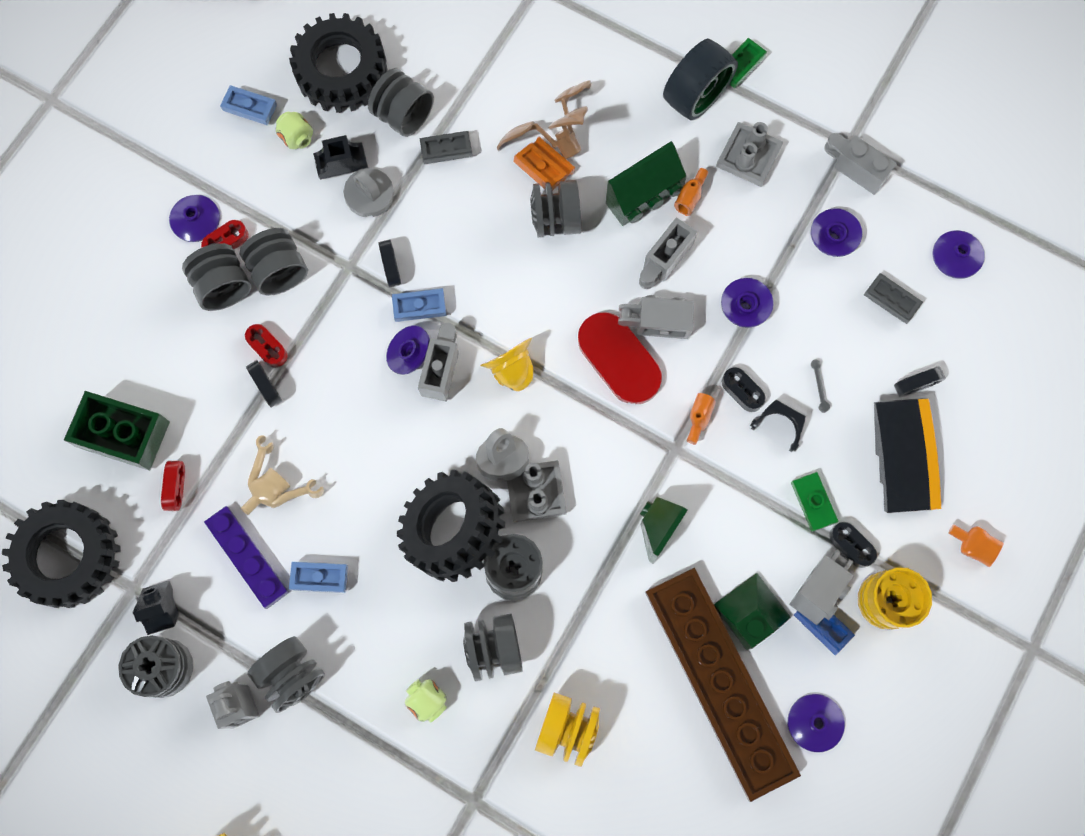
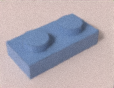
(248, 105)
(419, 305)
(318, 577)

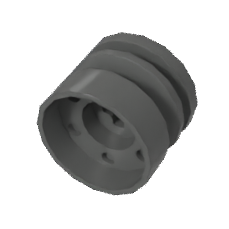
(400, 102)
(556, 208)
(273, 261)
(216, 277)
(521, 553)
(492, 647)
(286, 674)
(165, 679)

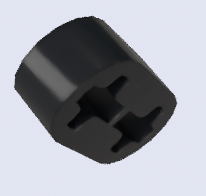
(389, 263)
(919, 381)
(263, 383)
(747, 385)
(857, 540)

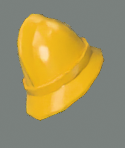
(513, 367)

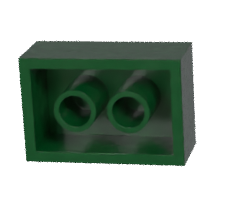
(117, 430)

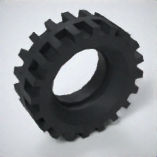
(343, 90)
(472, 541)
(92, 570)

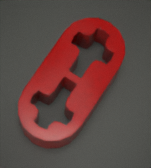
(224, 235)
(261, 349)
(173, 486)

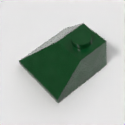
(659, 524)
(752, 612)

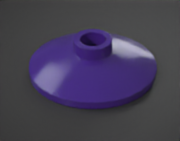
(201, 224)
(843, 225)
(954, 263)
(751, 292)
(407, 350)
(802, 727)

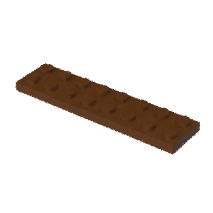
(722, 685)

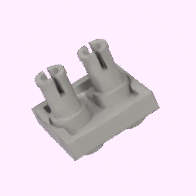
(750, 153)
(537, 492)

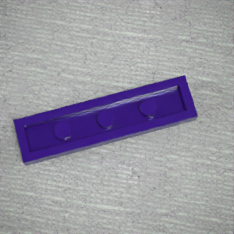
(246, 557)

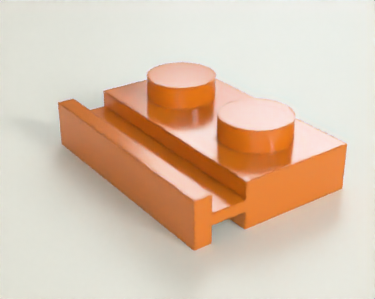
(543, 163)

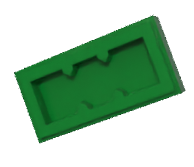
(748, 57)
(814, 502)

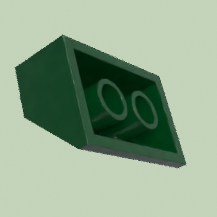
(645, 184)

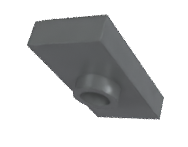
(446, 147)
(893, 298)

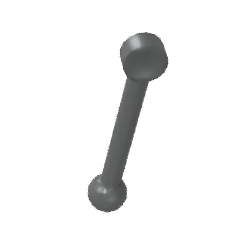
(823, 406)

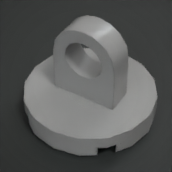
(368, 192)
(502, 456)

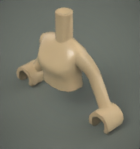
(271, 486)

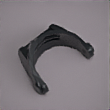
(797, 419)

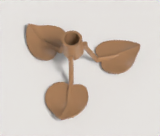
(565, 138)

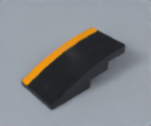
(907, 455)

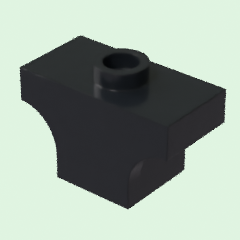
(339, 157)
(156, 608)

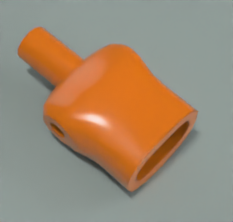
(691, 193)
(700, 416)
(977, 544)

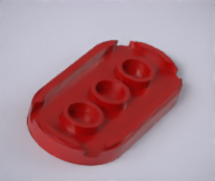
(619, 358)

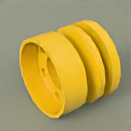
(909, 597)
(568, 729)

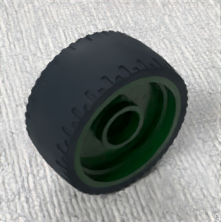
(700, 79)

